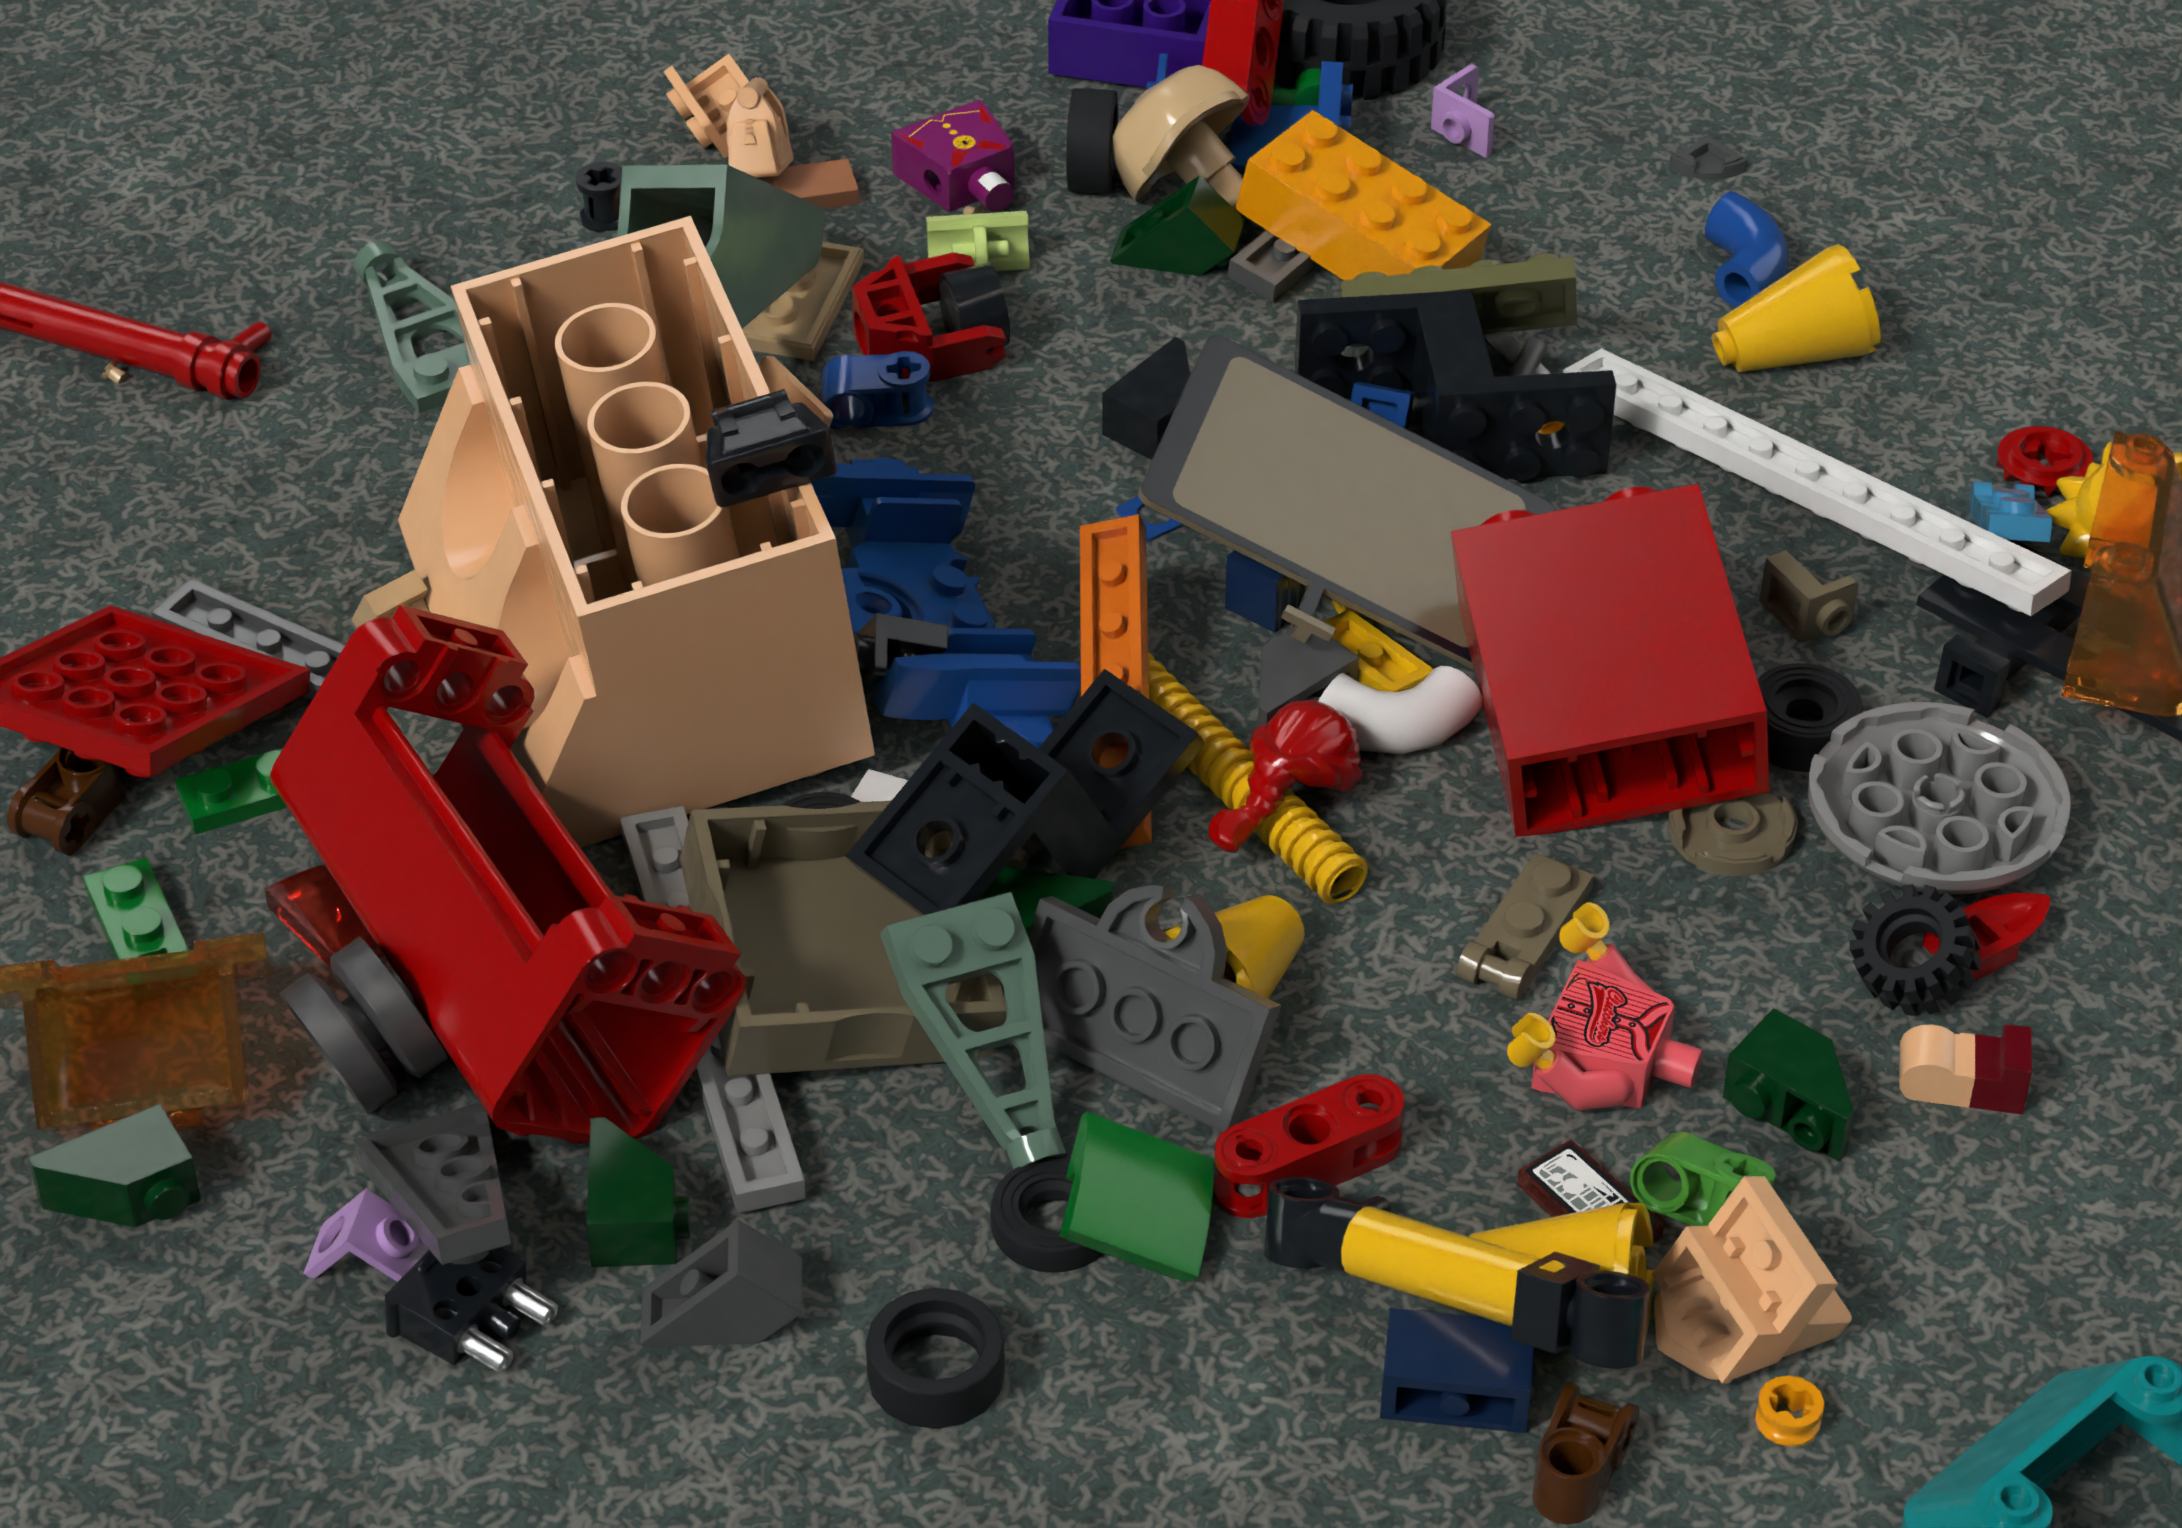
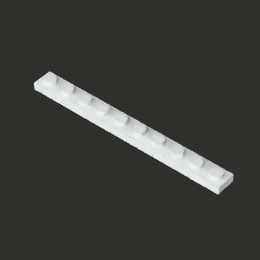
(1832, 488)

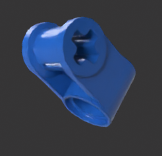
(872, 390)

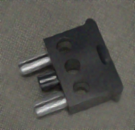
(456, 1304)

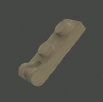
(1525, 926)

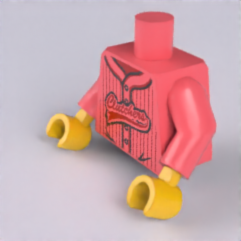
(1605, 1030)

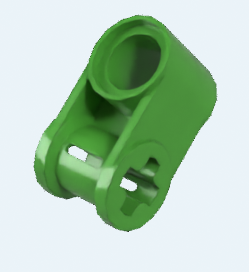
(1706, 1174)

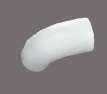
(1407, 718)

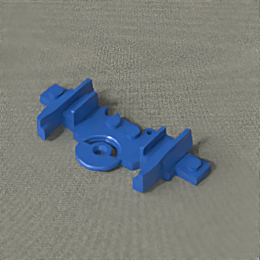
(909, 570)

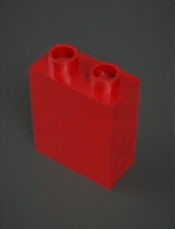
(1610, 660)

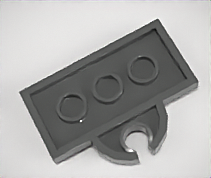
(1151, 1003)

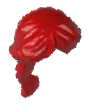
(1298, 744)

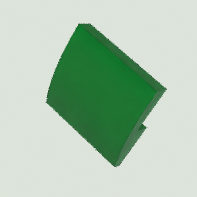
(1138, 1198)

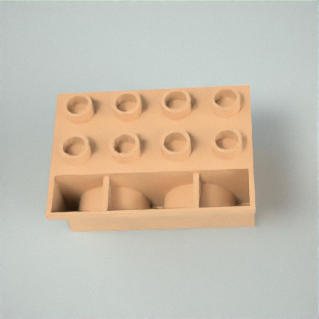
(576, 512)

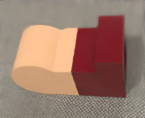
(1967, 1067)

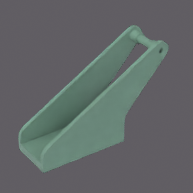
(751, 230)

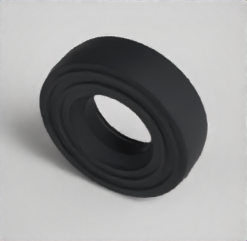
(1017, 1237)

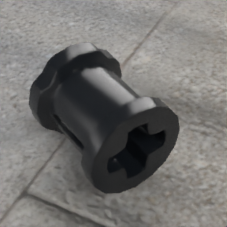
(601, 195)

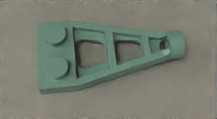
(430, 376)
(964, 945)

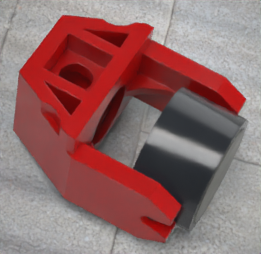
(971, 303)

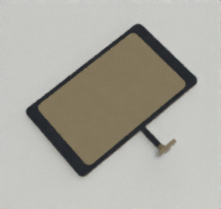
(1324, 495)

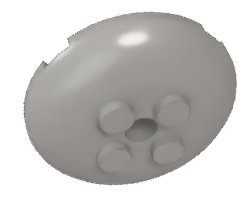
(1938, 798)

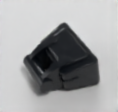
(765, 448)

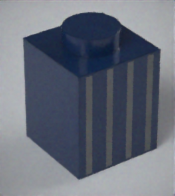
(1259, 591)

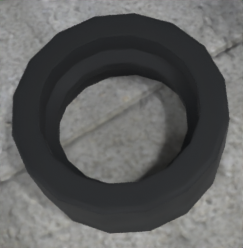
(1090, 131)
(945, 1400)

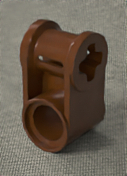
(71, 801)
(1580, 1455)

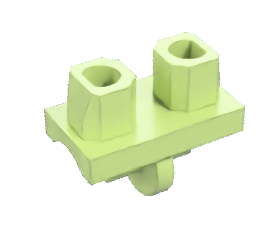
(986, 237)

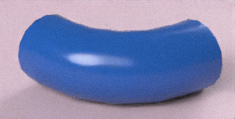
(1754, 243)

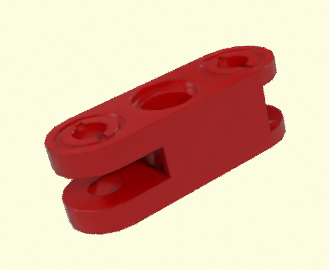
(1244, 48)
(1310, 1137)

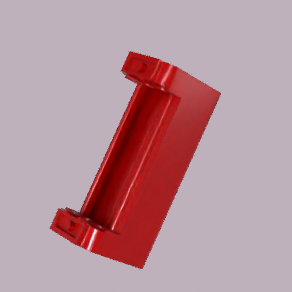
(483, 898)

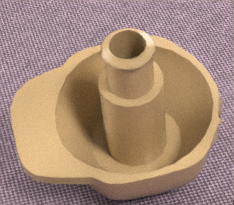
(1178, 131)

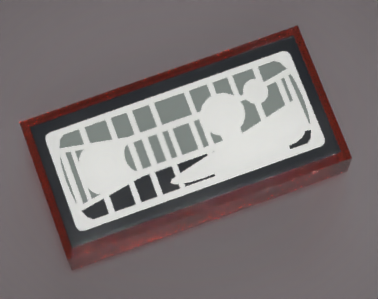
(1574, 1182)

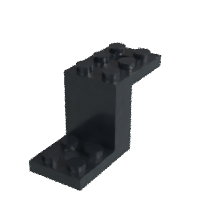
(1440, 353)
(1014, 796)

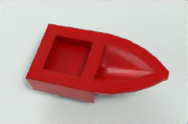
(2000, 927)

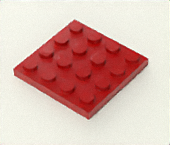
(139, 690)

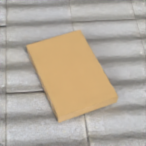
(804, 314)

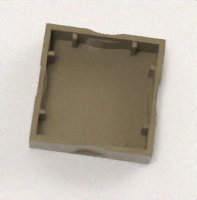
(813, 941)

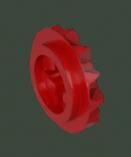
(2062, 450)

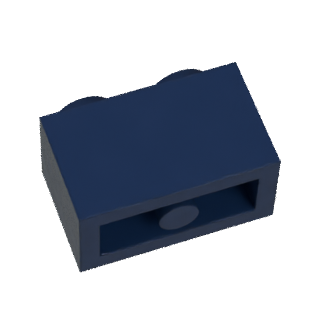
(1455, 1372)

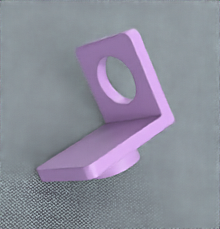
(1460, 116)
(371, 1232)

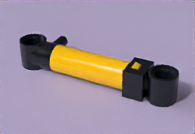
(1544, 1300)

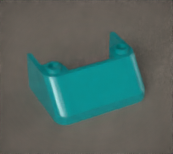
(2007, 1469)

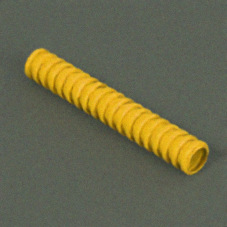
(1291, 832)

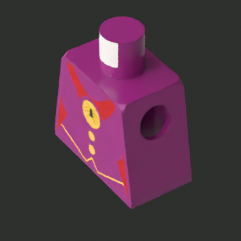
(957, 158)

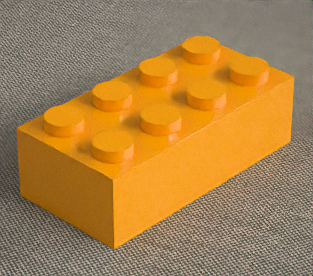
(1354, 205)

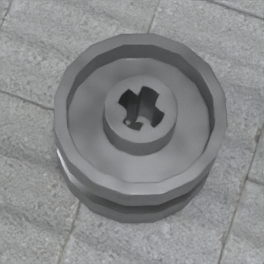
(370, 1020)

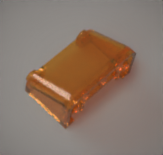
(2132, 608)

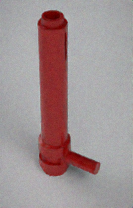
(192, 359)

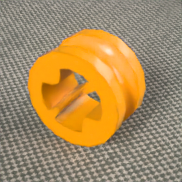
(1797, 1395)

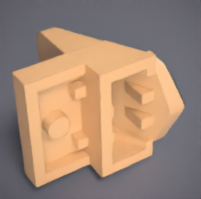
(1744, 1289)

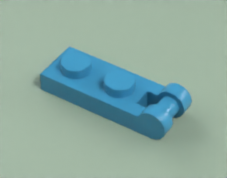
(2009, 512)

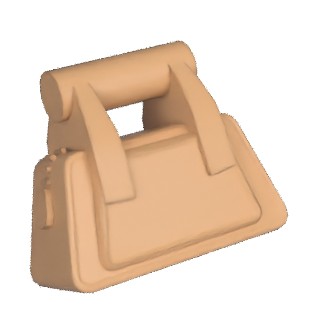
(758, 132)

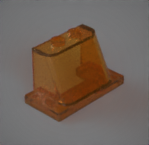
(137, 1033)

